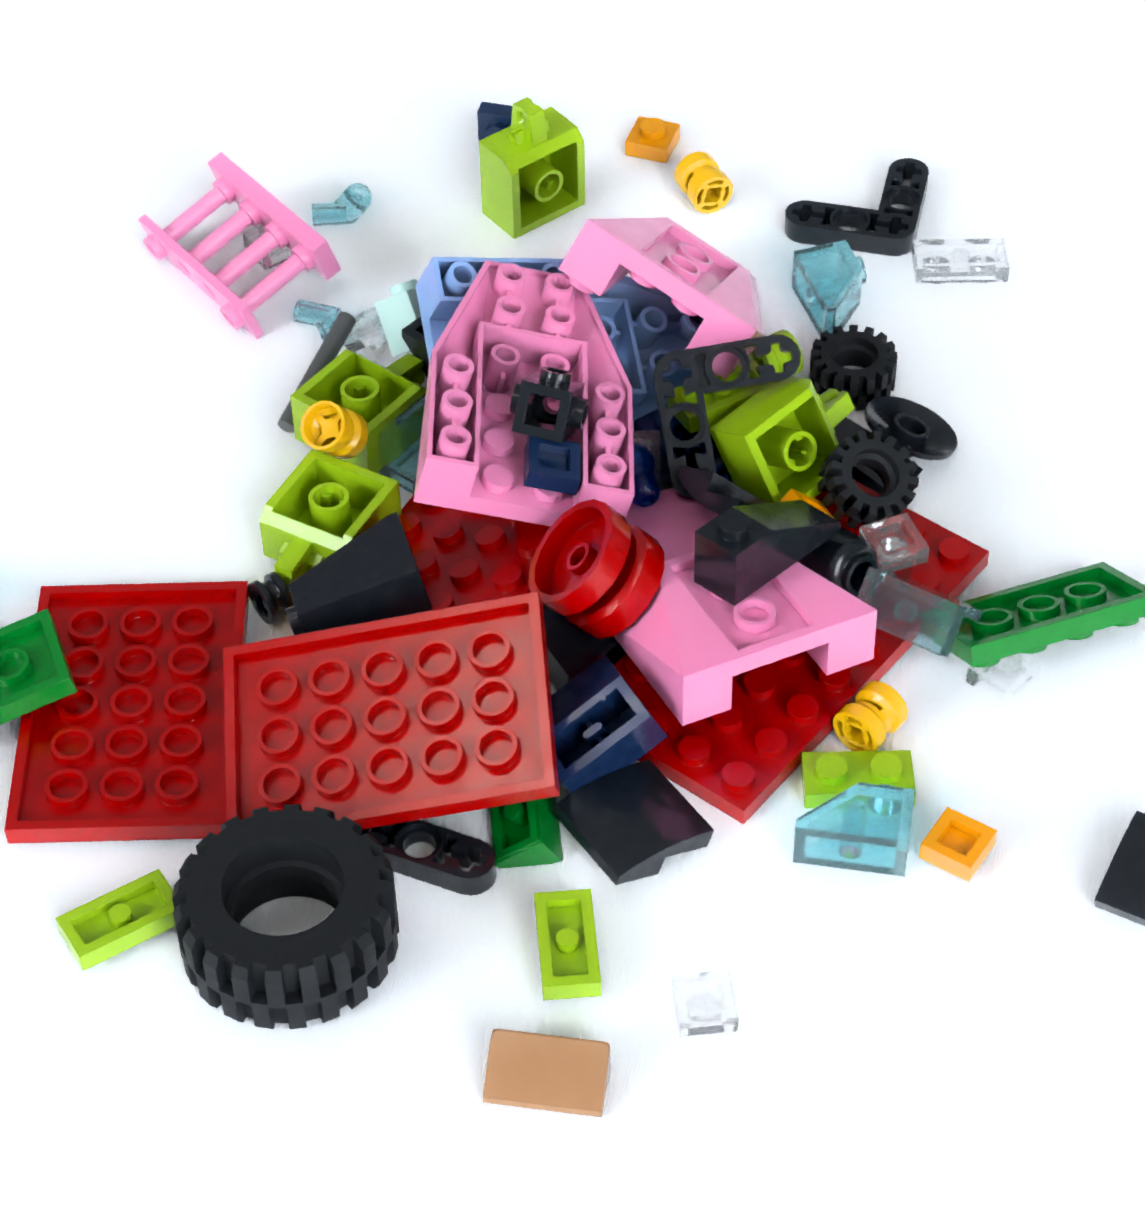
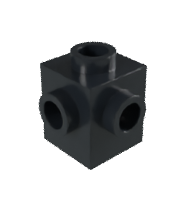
(534, 415)

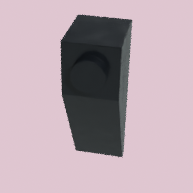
(755, 544)

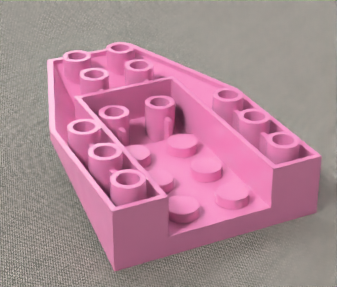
(680, 265)
(496, 338)
(696, 641)

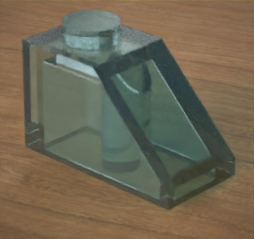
(828, 283)
(858, 830)

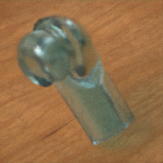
(345, 209)
(316, 315)

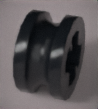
(270, 597)

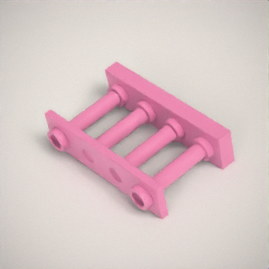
(255, 206)

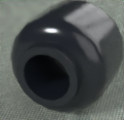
(843, 560)

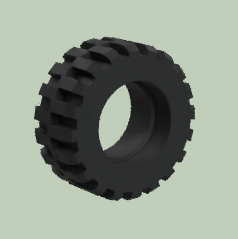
(297, 973)

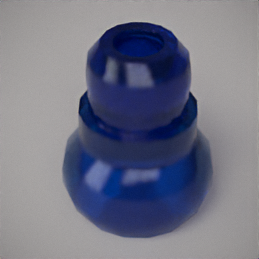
(645, 478)

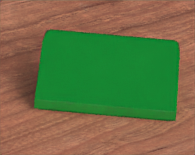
(526, 834)

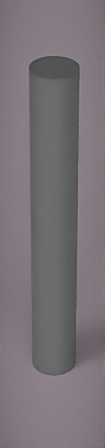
(327, 352)

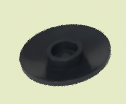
(913, 426)

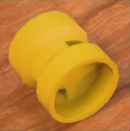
(703, 182)
(334, 430)
(875, 712)

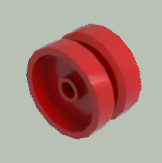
(597, 569)

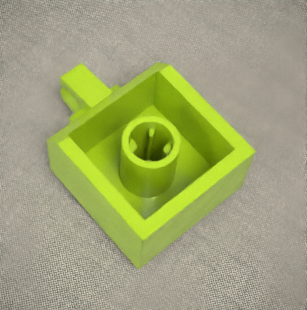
(532, 169)
(365, 388)
(781, 438)
(321, 511)

